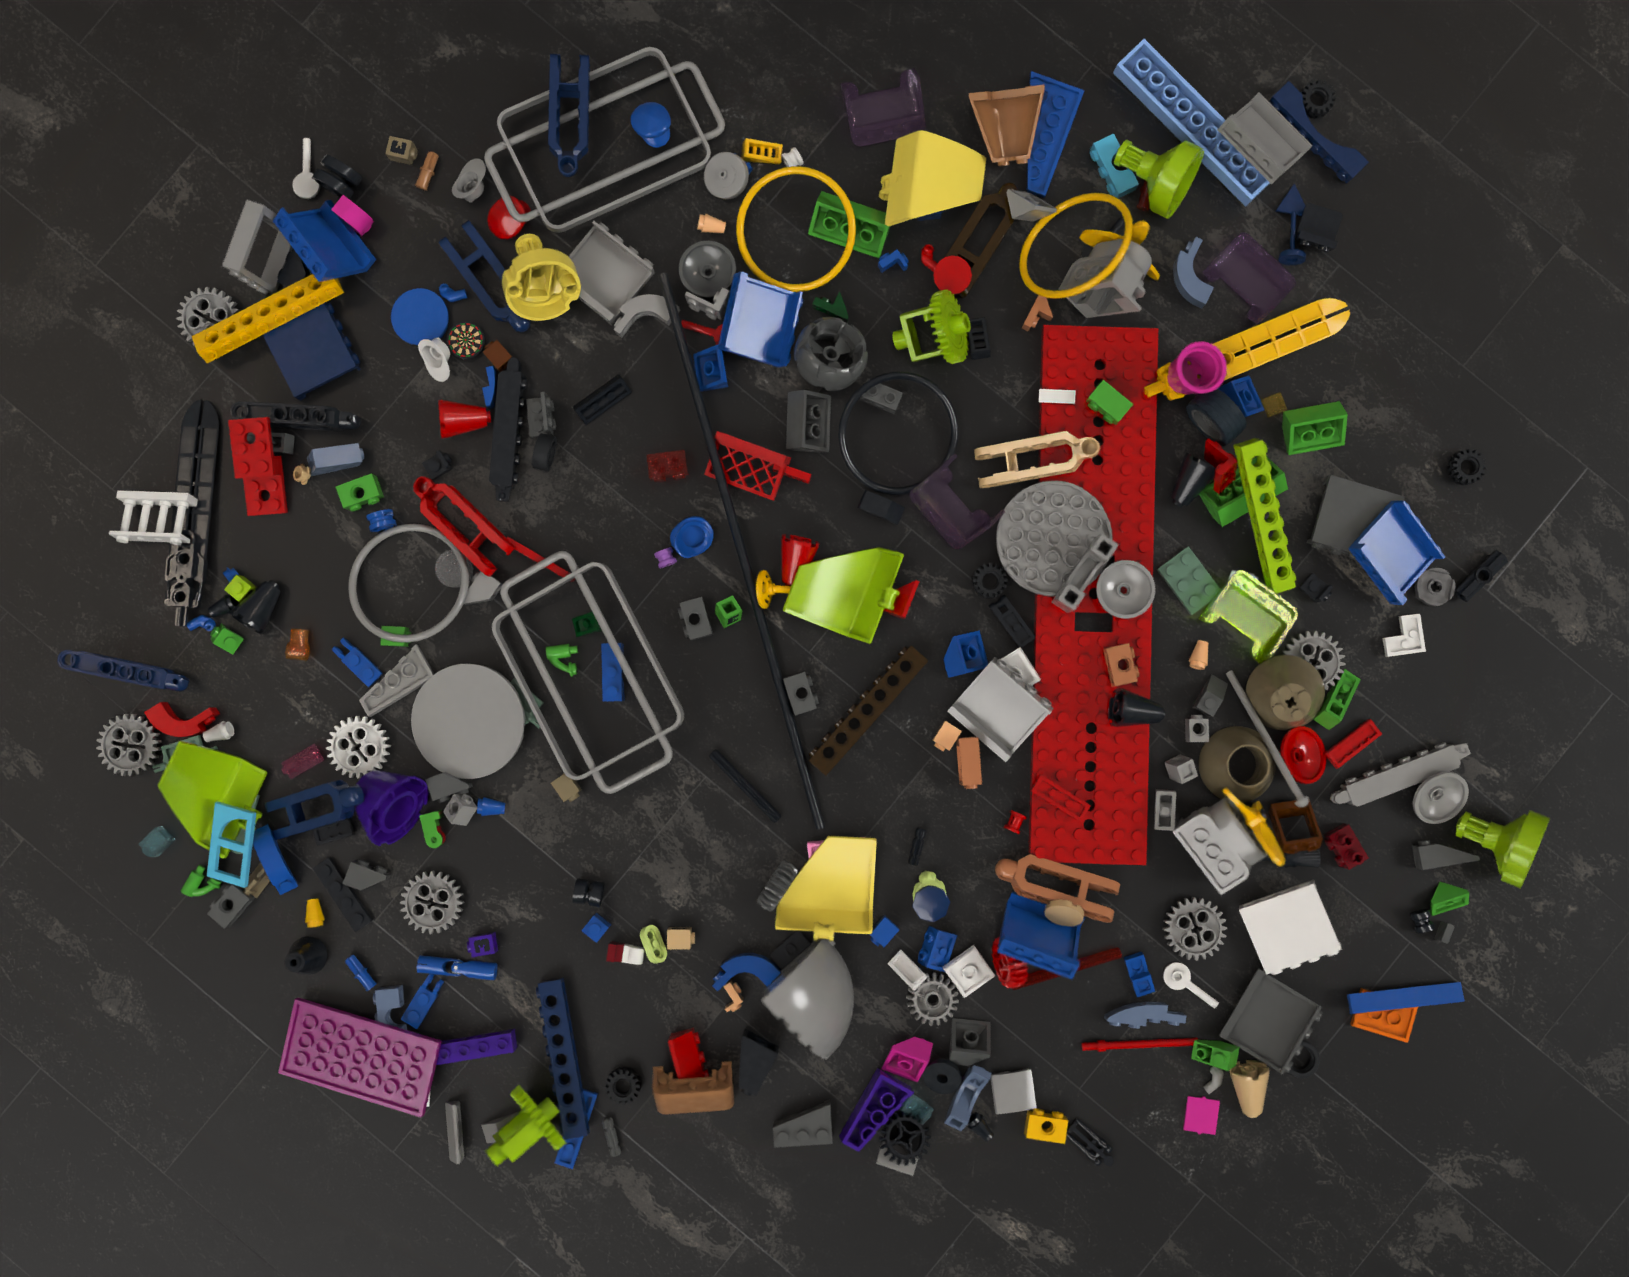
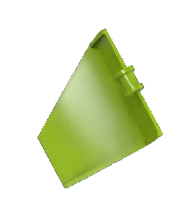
(846, 591)

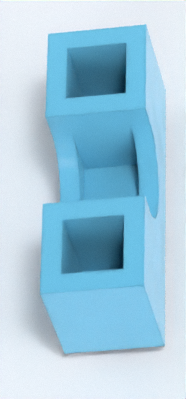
(1118, 181)

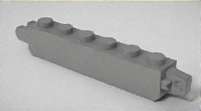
(1400, 775)

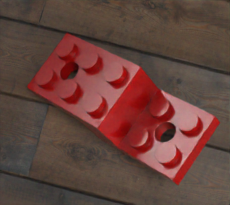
(258, 466)

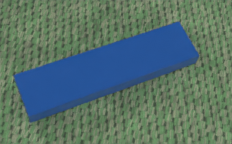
(568, 1153)

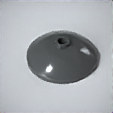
(707, 257)

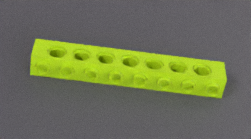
(1244, 454)

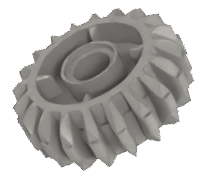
(935, 1010)

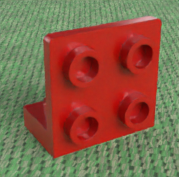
(1223, 462)

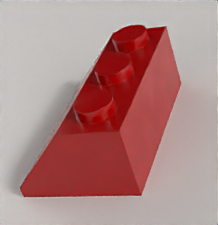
(686, 1054)

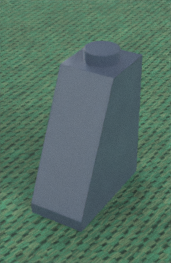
(334, 458)

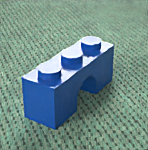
(611, 675)

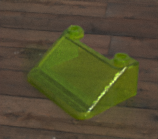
(1254, 612)

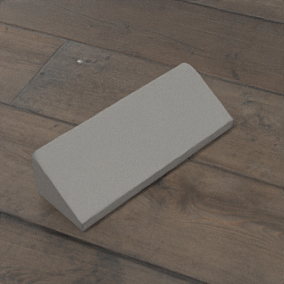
(454, 1131)

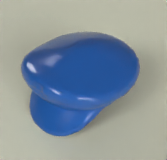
(652, 123)
(691, 536)

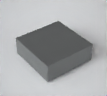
(1444, 932)

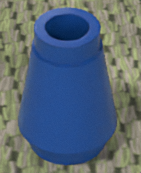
(490, 807)

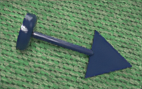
(1292, 205)

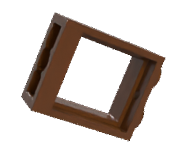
(1289, 809)

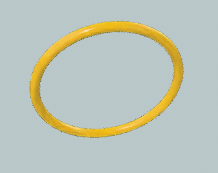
(851, 227)
(1099, 277)

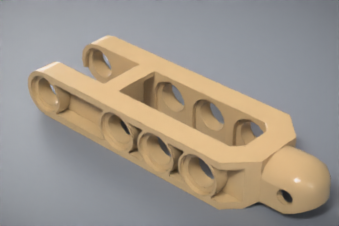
(1081, 449)

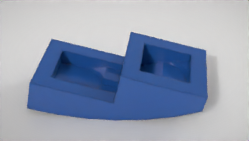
(490, 391)
(1139, 974)

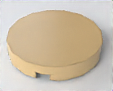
(1064, 913)

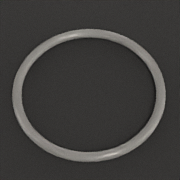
(427, 633)

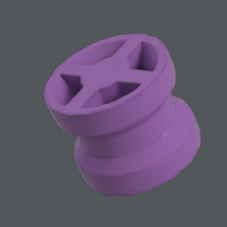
(665, 557)

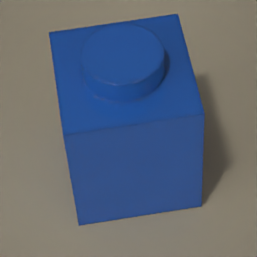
(596, 927)
(883, 931)

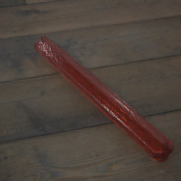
(1085, 962)

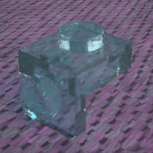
(917, 1107)

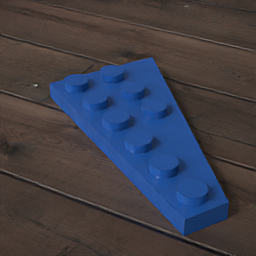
(1053, 126)

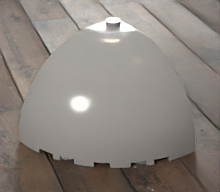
(814, 997)

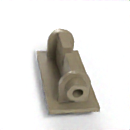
(257, 882)

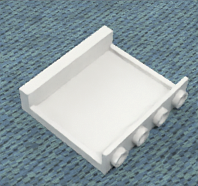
(1290, 928)

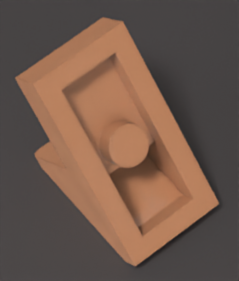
(1039, 308)

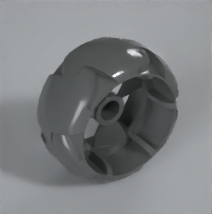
(826, 370)

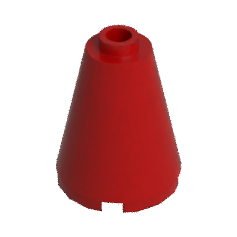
(461, 418)
(795, 552)

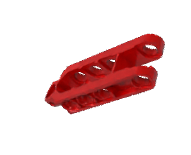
(432, 494)

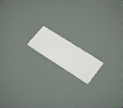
(1057, 396)

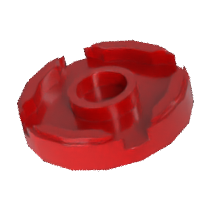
(952, 274)

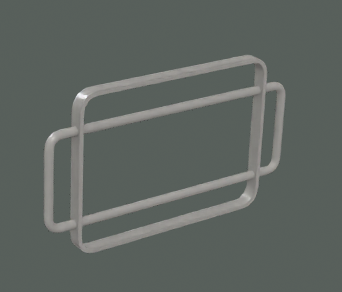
(668, 72)
(512, 611)

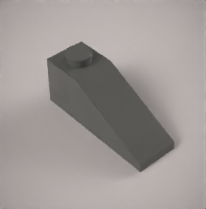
(1433, 855)

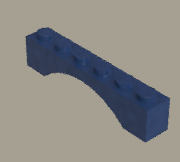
(1343, 160)

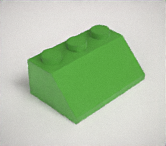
(1314, 427)

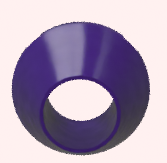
(390, 805)

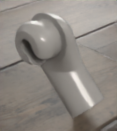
(1217, 1078)

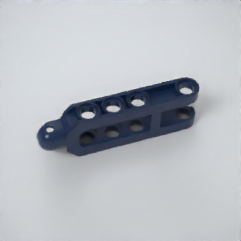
(568, 159)
(499, 314)
(111, 668)
(344, 801)

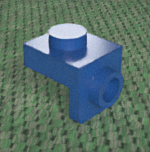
(888, 260)

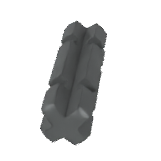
(611, 1137)

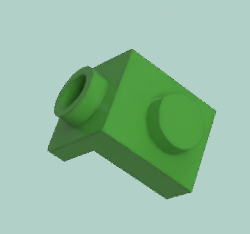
(226, 638)

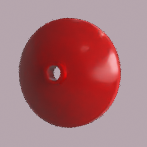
(1303, 754)

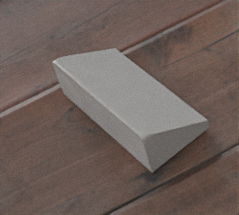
(884, 1160)

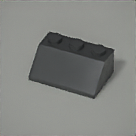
(808, 421)

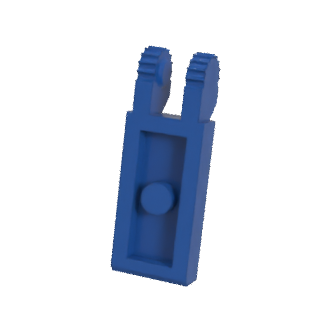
(358, 663)
(421, 1003)

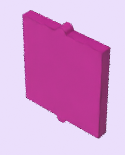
(1201, 1115)

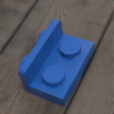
(936, 948)

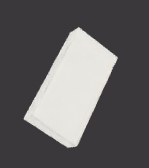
(907, 970)

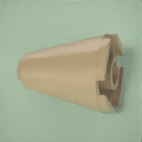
(1250, 1086)

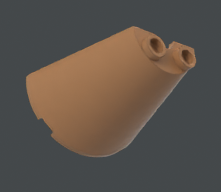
(1008, 121)

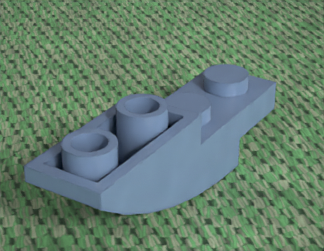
(1138, 1013)

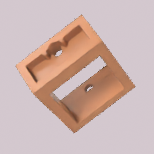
(969, 762)

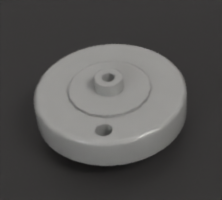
(726, 175)

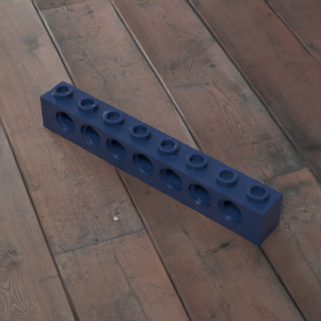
(568, 1128)

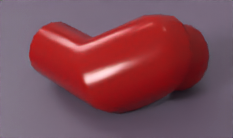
(927, 257)

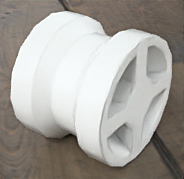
(792, 158)

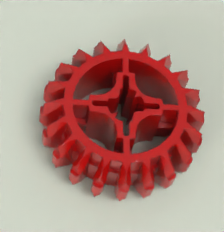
(1008, 969)

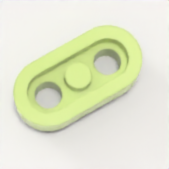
(653, 944)

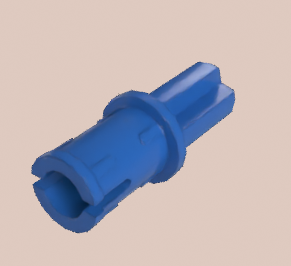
(360, 972)

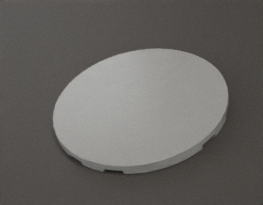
(1048, 533)
(468, 721)

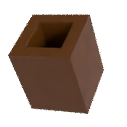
(497, 355)

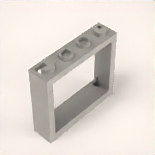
(242, 243)

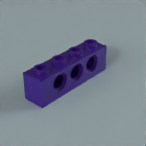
(477, 1046)

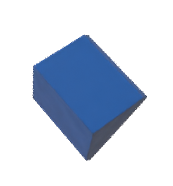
(710, 369)

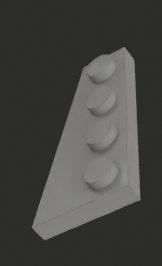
(400, 681)

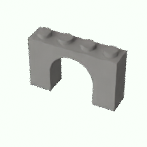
(1072, 590)

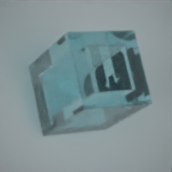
(156, 842)

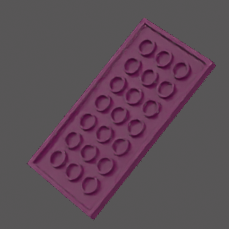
(359, 1057)

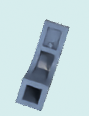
(1185, 279)
(965, 1097)

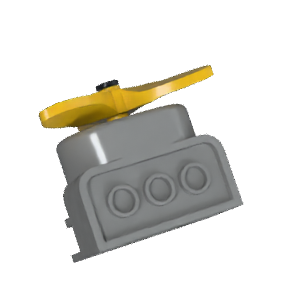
(1124, 284)
(1228, 840)

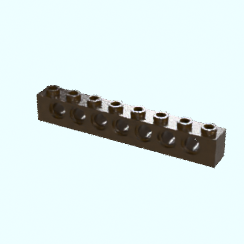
(916, 661)

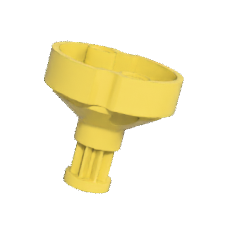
(540, 281)

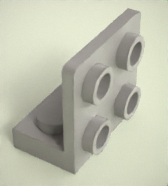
(714, 310)

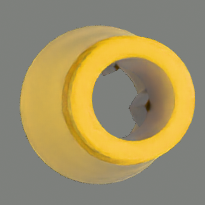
(314, 914)

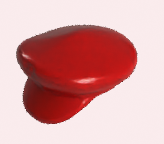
(502, 223)

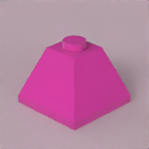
(908, 1058)

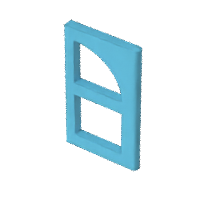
(222, 816)

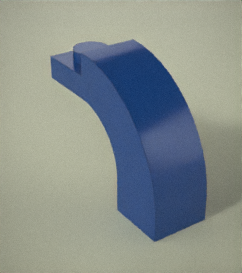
(272, 860)
(747, 962)

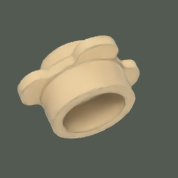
(302, 474)

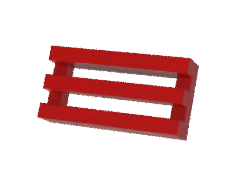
(794, 473)

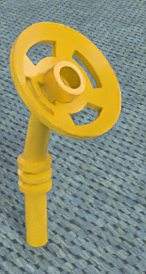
(767, 588)

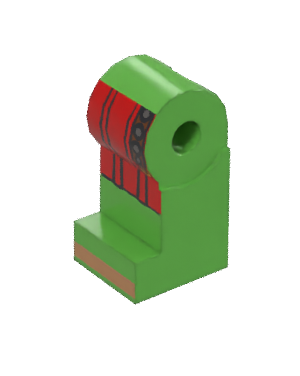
(431, 828)

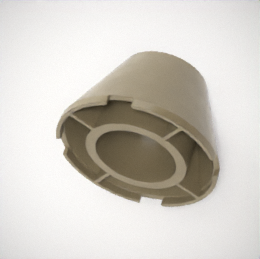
(1215, 763)

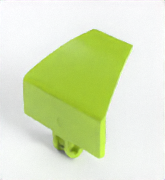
(203, 776)

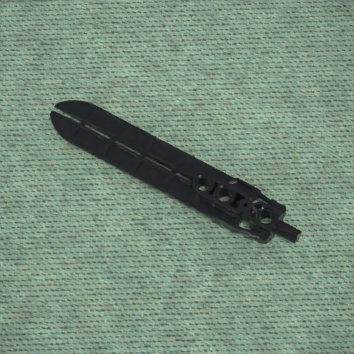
(201, 515)

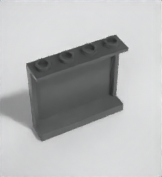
(1346, 513)
(1271, 1021)

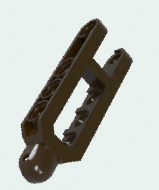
(979, 263)

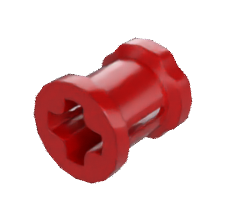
(1015, 822)

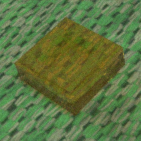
(1274, 404)

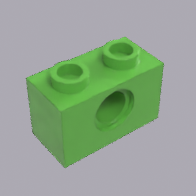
(348, 492)

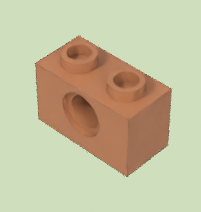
(1116, 675)

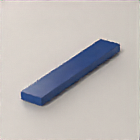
(1405, 998)

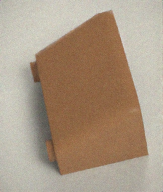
(693, 1094)

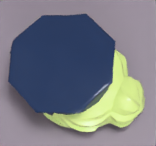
(930, 897)

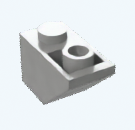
(482, 589)

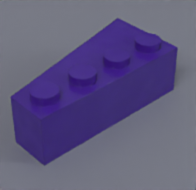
(878, 1102)

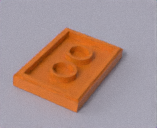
(1389, 1023)

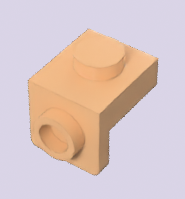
(734, 991)

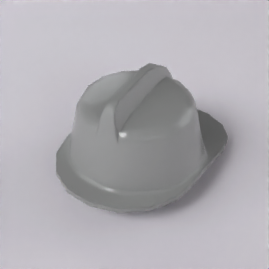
(469, 183)

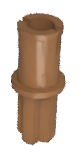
(427, 171)

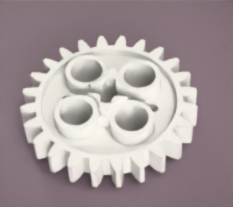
(343, 756)

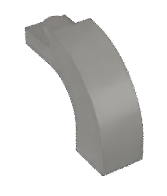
(641, 306)

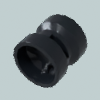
(1422, 921)

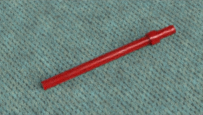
(1102, 1046)

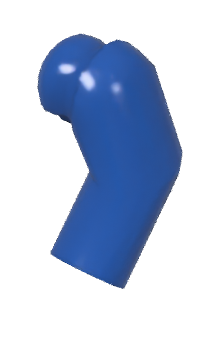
(451, 295)
(201, 621)

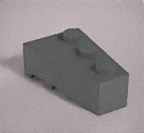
(805, 1128)

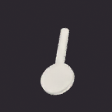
(303, 183)
(1178, 977)

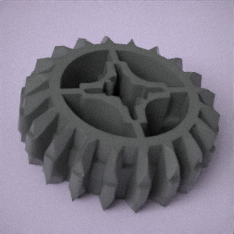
(777, 886)

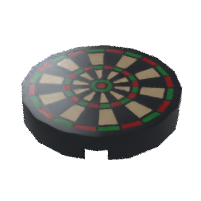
(466, 340)

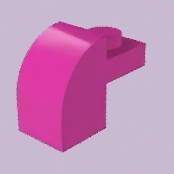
(353, 215)

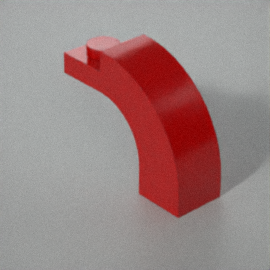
(166, 721)

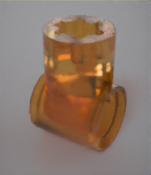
(297, 647)

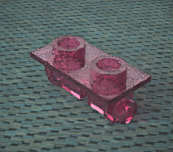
(302, 761)

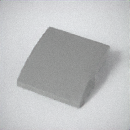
(1013, 1091)

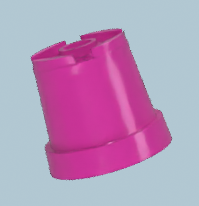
(1205, 361)

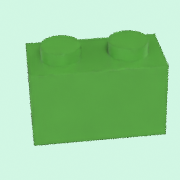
(1109, 403)

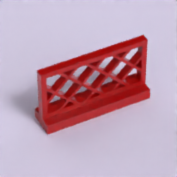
(757, 452)

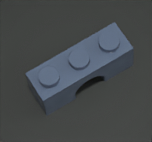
(385, 1000)

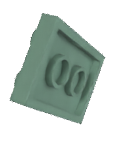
(1189, 580)

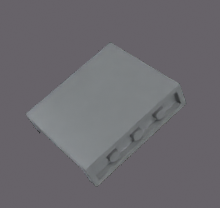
(1265, 137)
(608, 271)
(1000, 708)

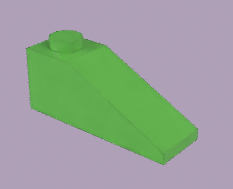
(1337, 700)

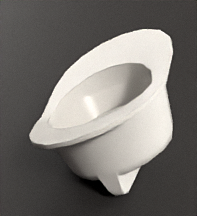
(435, 356)

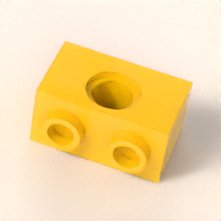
(1055, 1133)

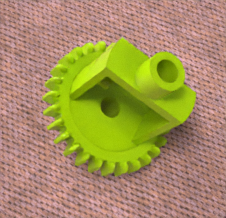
(949, 324)
(525, 1129)

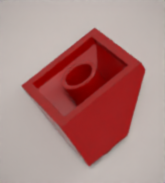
(904, 600)

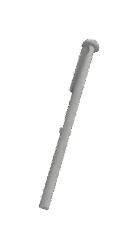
(1301, 800)

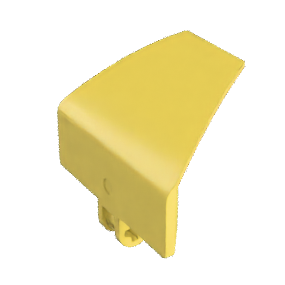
(930, 177)
(832, 890)

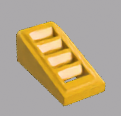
(746, 156)

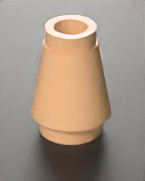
(710, 224)
(1199, 656)

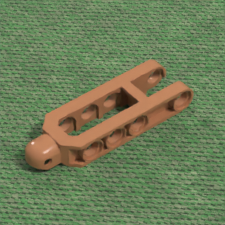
(1015, 873)

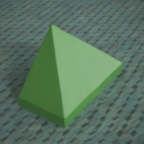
(1448, 898)

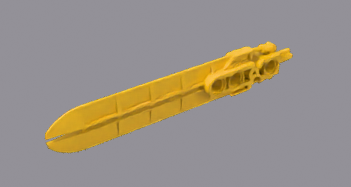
(1272, 350)

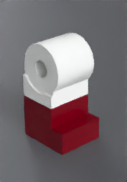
(625, 953)

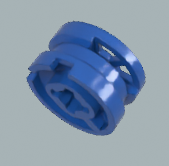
(381, 520)

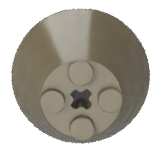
(1285, 692)

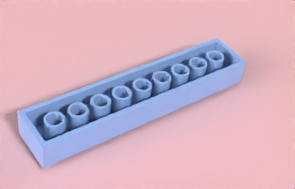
(1188, 118)

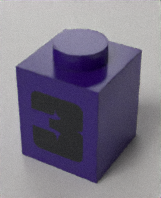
(482, 944)

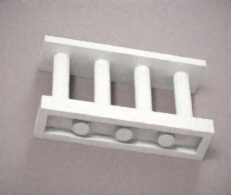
(147, 500)

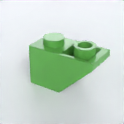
(1215, 1053)

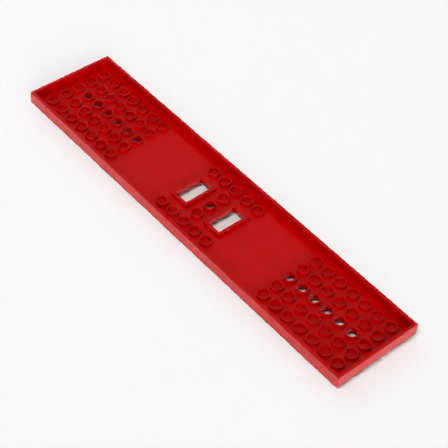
(1074, 661)

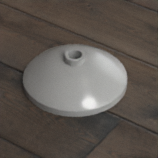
(1138, 585)
(1440, 797)

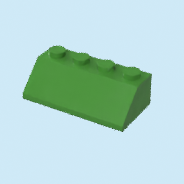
(831, 224)
(1231, 501)

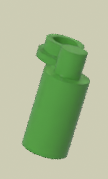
(562, 651)
(195, 878)

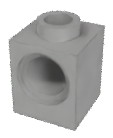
(1203, 735)
(1181, 769)
(460, 809)

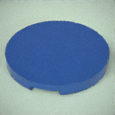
(419, 316)

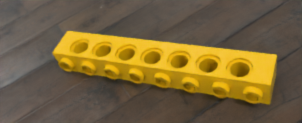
(264, 316)

